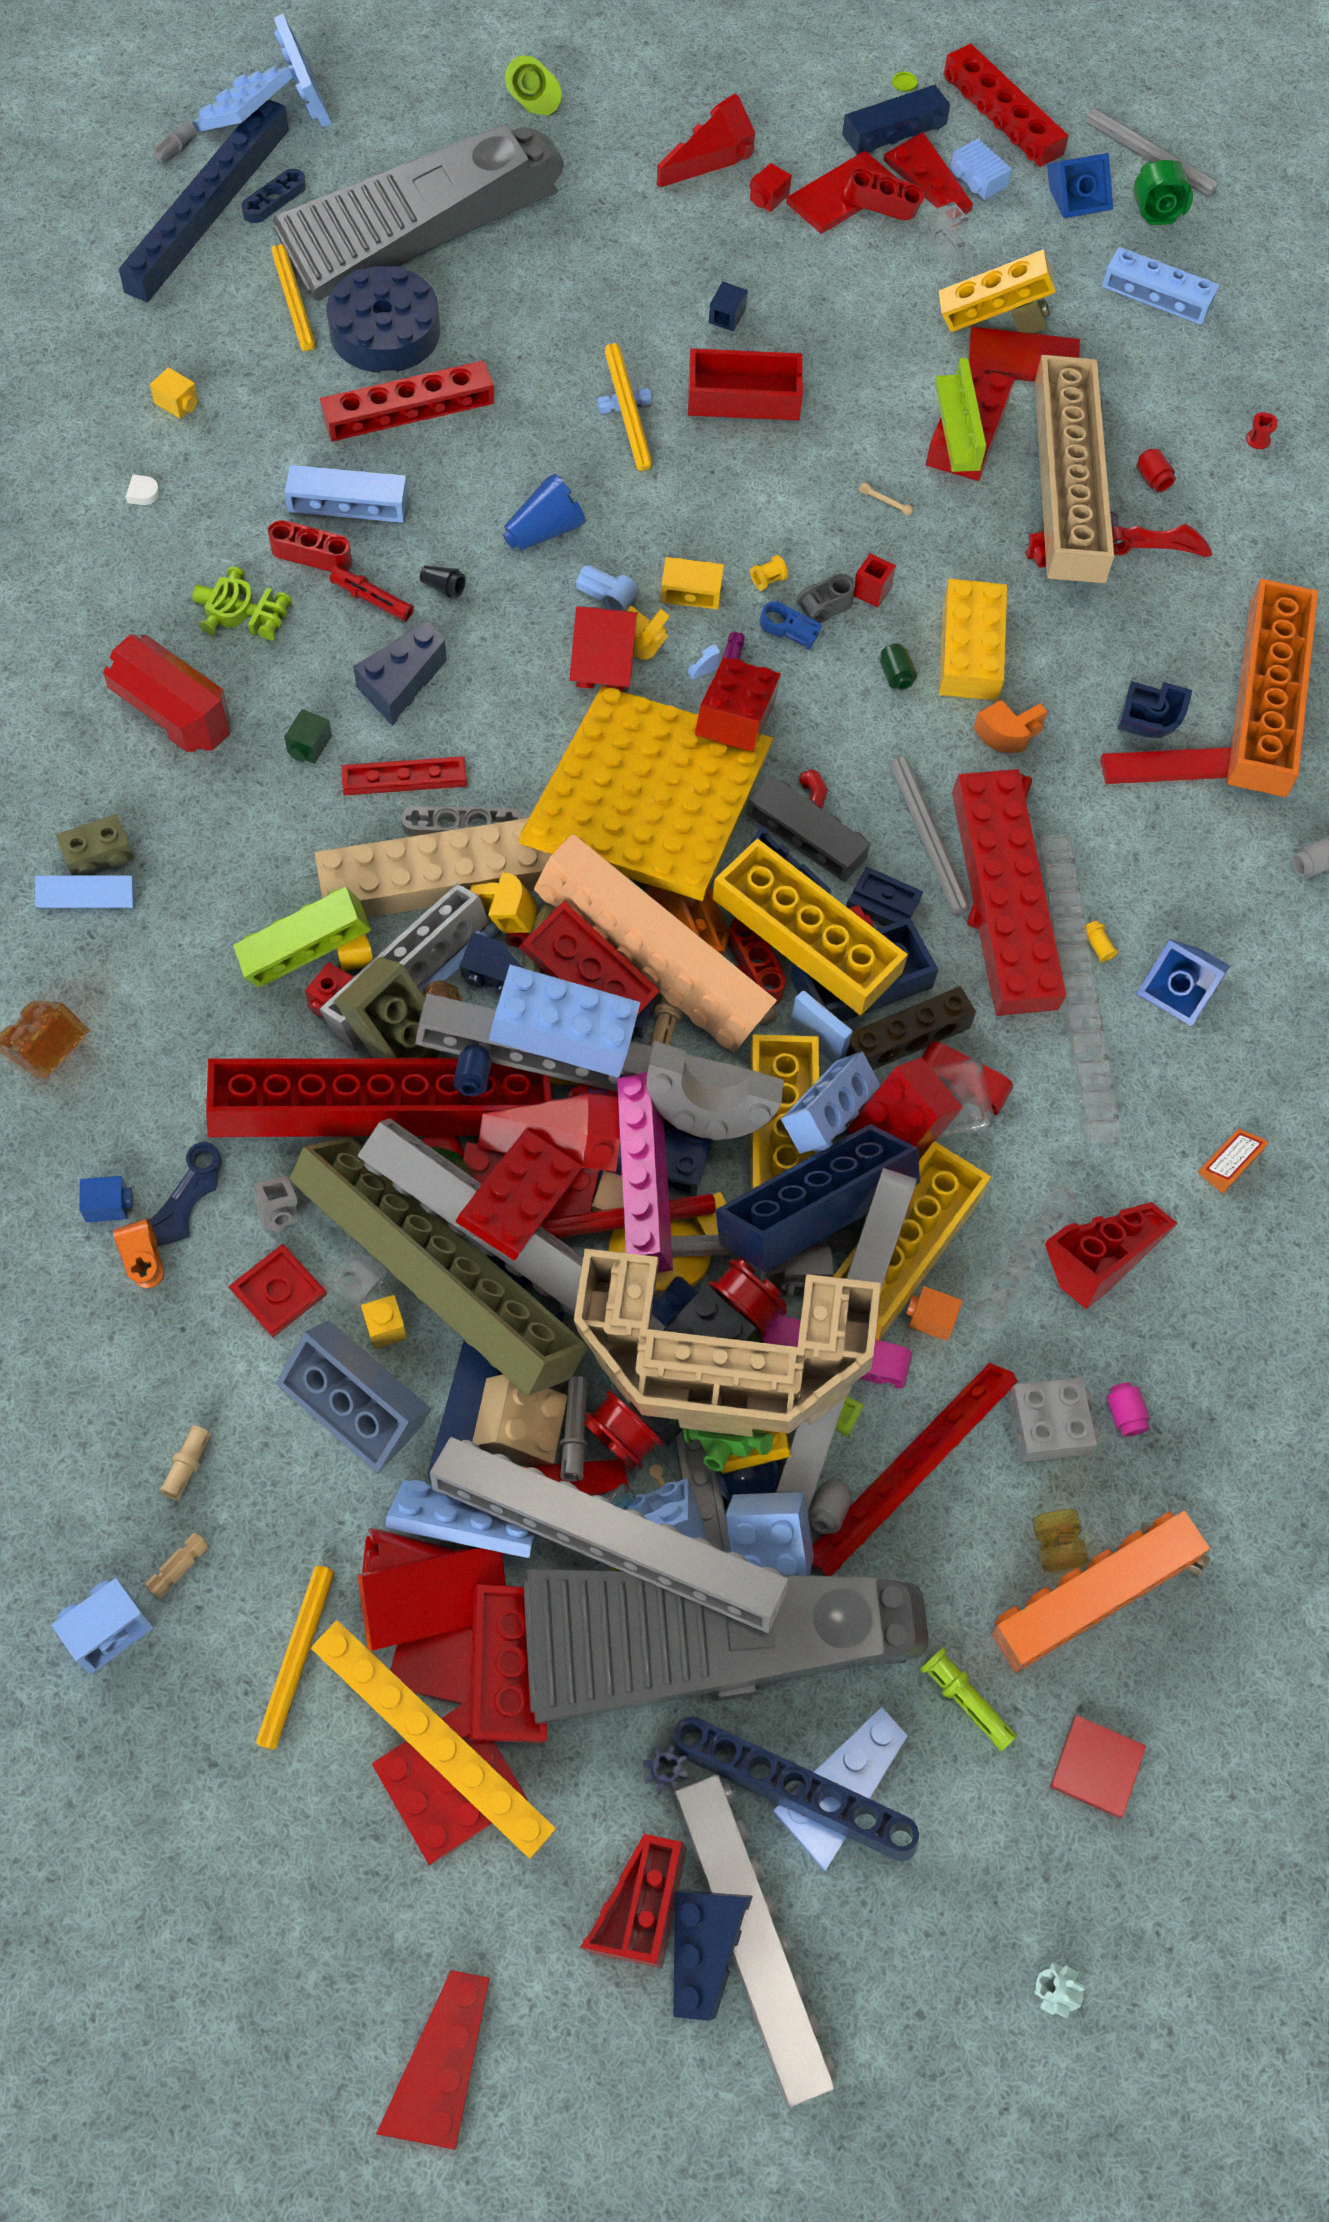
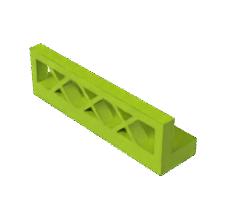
(961, 418)

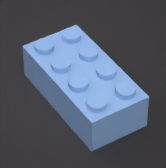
(564, 1021)

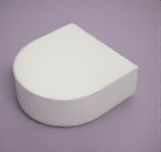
(142, 490)

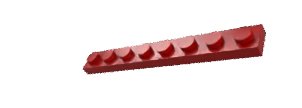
(912, 1467)

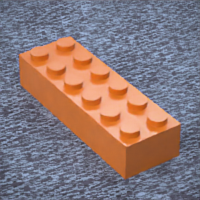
(1100, 1591)

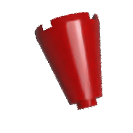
(390, 1549)

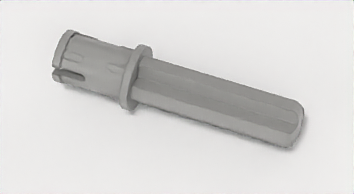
(574, 1445)

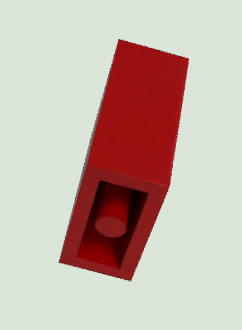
(603, 647)

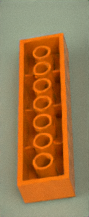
(1273, 688)

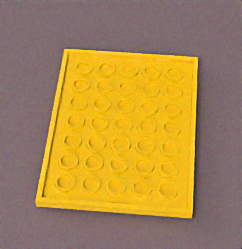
(647, 793)

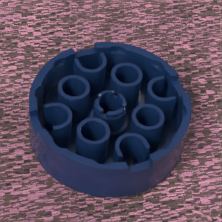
(383, 318)

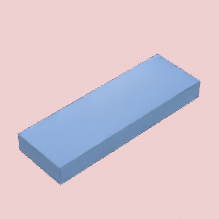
(84, 891)

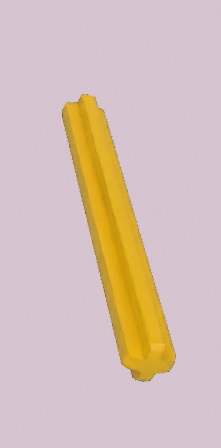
(293, 298)
(628, 407)
(295, 1658)

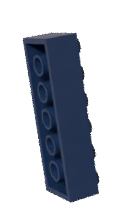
(812, 1198)

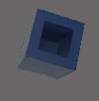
(728, 306)

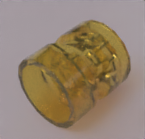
(1060, 1540)

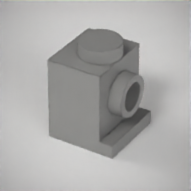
(279, 1212)

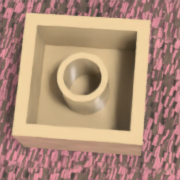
(519, 1424)

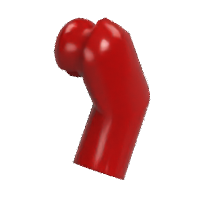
(813, 780)

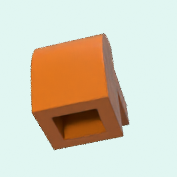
(1005, 730)

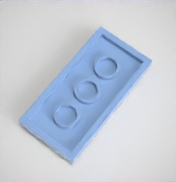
(300, 71)
(434, 1515)

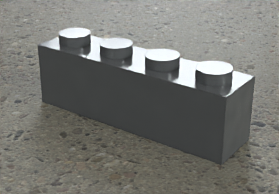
(808, 828)

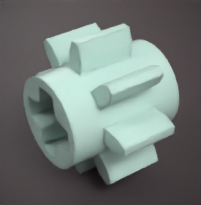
(1059, 1990)

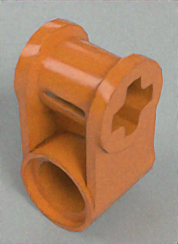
(137, 1248)

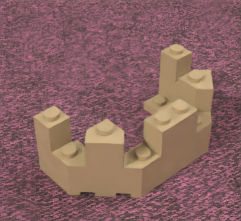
(724, 1381)

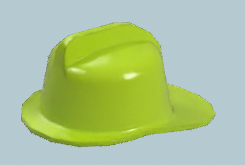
(530, 76)

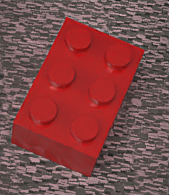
(737, 704)
(910, 1106)

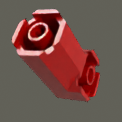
(169, 693)

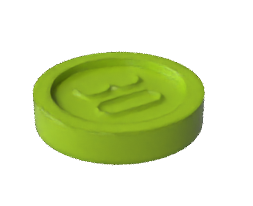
(904, 81)

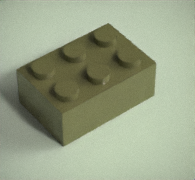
(385, 1011)

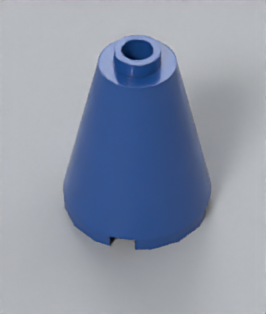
(544, 515)

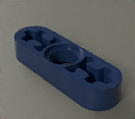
(278, 185)

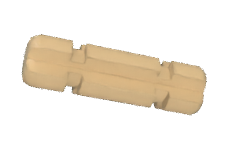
(176, 1565)

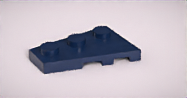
(703, 1946)

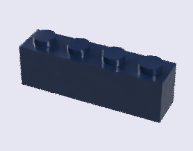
(896, 119)

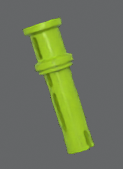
(957, 1685)

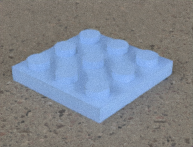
(242, 99)

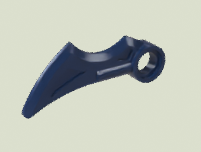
(172, 1220)

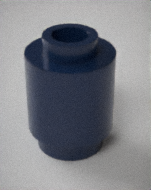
(472, 1071)

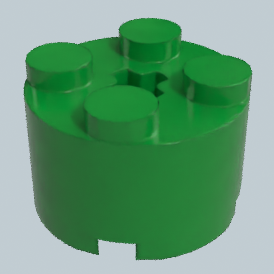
(1162, 192)

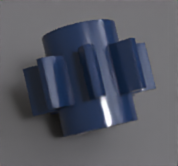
(668, 1758)

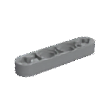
(461, 816)

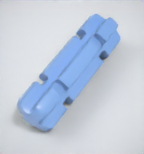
(605, 403)

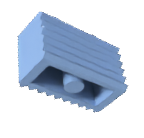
(980, 168)

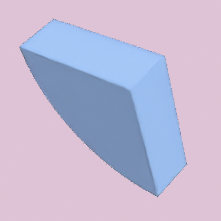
(706, 664)

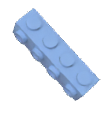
(1160, 285)
(346, 493)

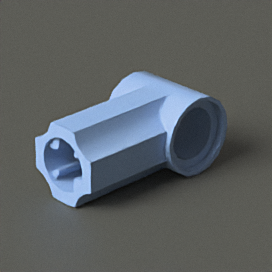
(612, 591)

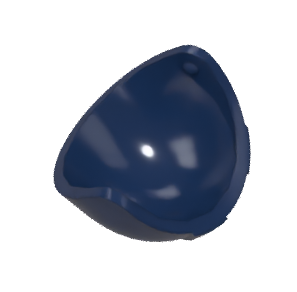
(750, 1480)

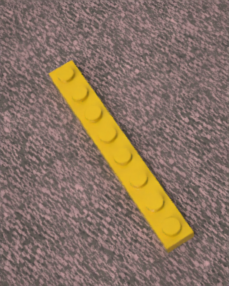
(434, 1739)

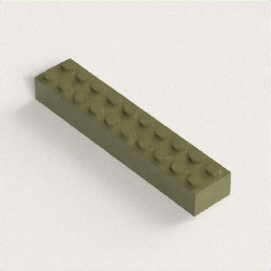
(440, 1268)

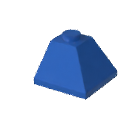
(1081, 185)
(1183, 980)

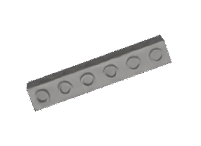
(421, 947)

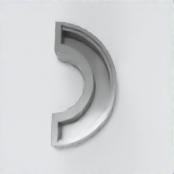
(707, 1109)

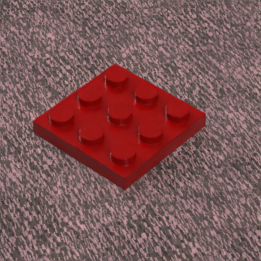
(428, 1802)

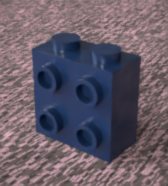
(685, 1159)

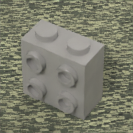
(1053, 1419)

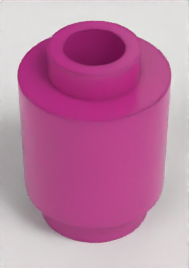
(1128, 1409)

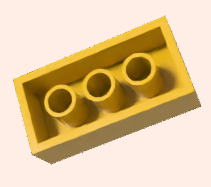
(973, 639)

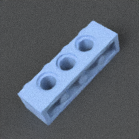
(830, 1103)

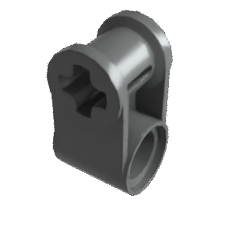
(828, 597)

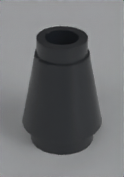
(444, 580)

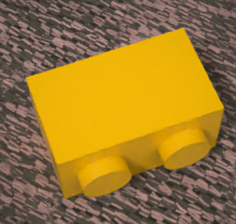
(691, 583)

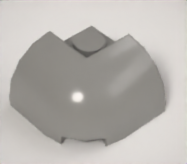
(792, 1273)

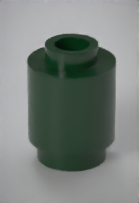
(898, 667)

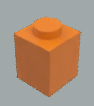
(934, 1313)

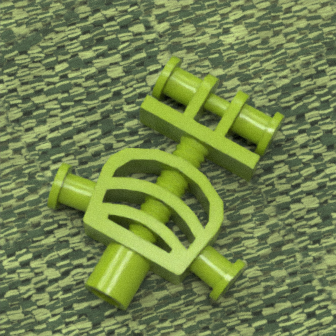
(233, 611)

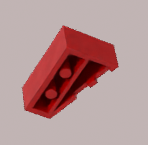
(642, 1906)

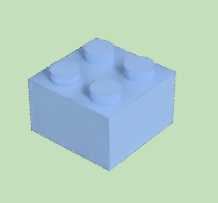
(772, 1531)
(101, 1625)

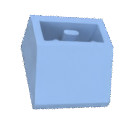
(672, 1505)

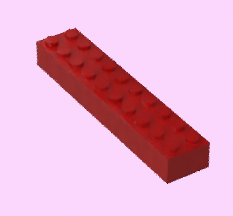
(354, 1095)

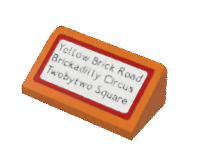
(1232, 1159)

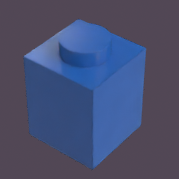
(104, 1199)

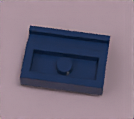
(884, 897)

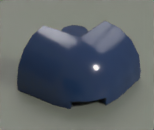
(1154, 711)

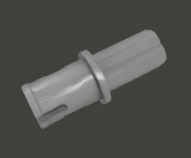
(174, 141)

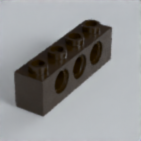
(913, 1028)

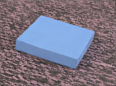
(813, 1019)

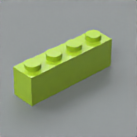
(301, 937)

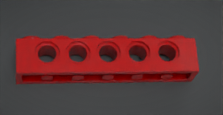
(1005, 105)
(407, 400)

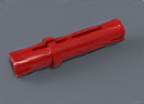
(343, 579)

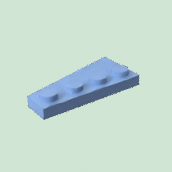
(854, 1765)

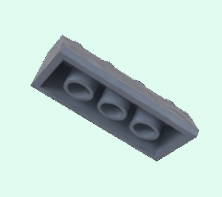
(352, 1395)

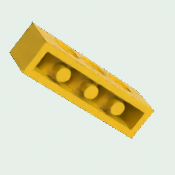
(997, 291)

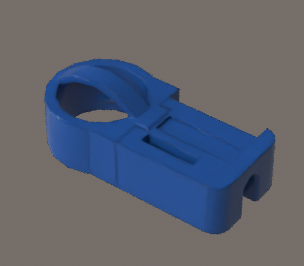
(796, 625)

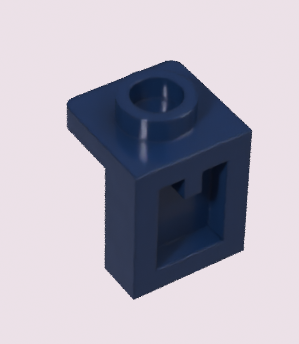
(673, 1300)

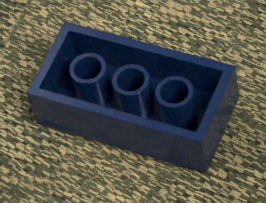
(917, 974)

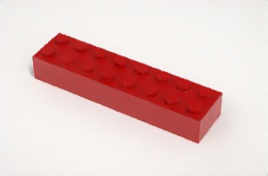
(1008, 893)

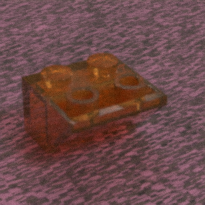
(42, 1037)

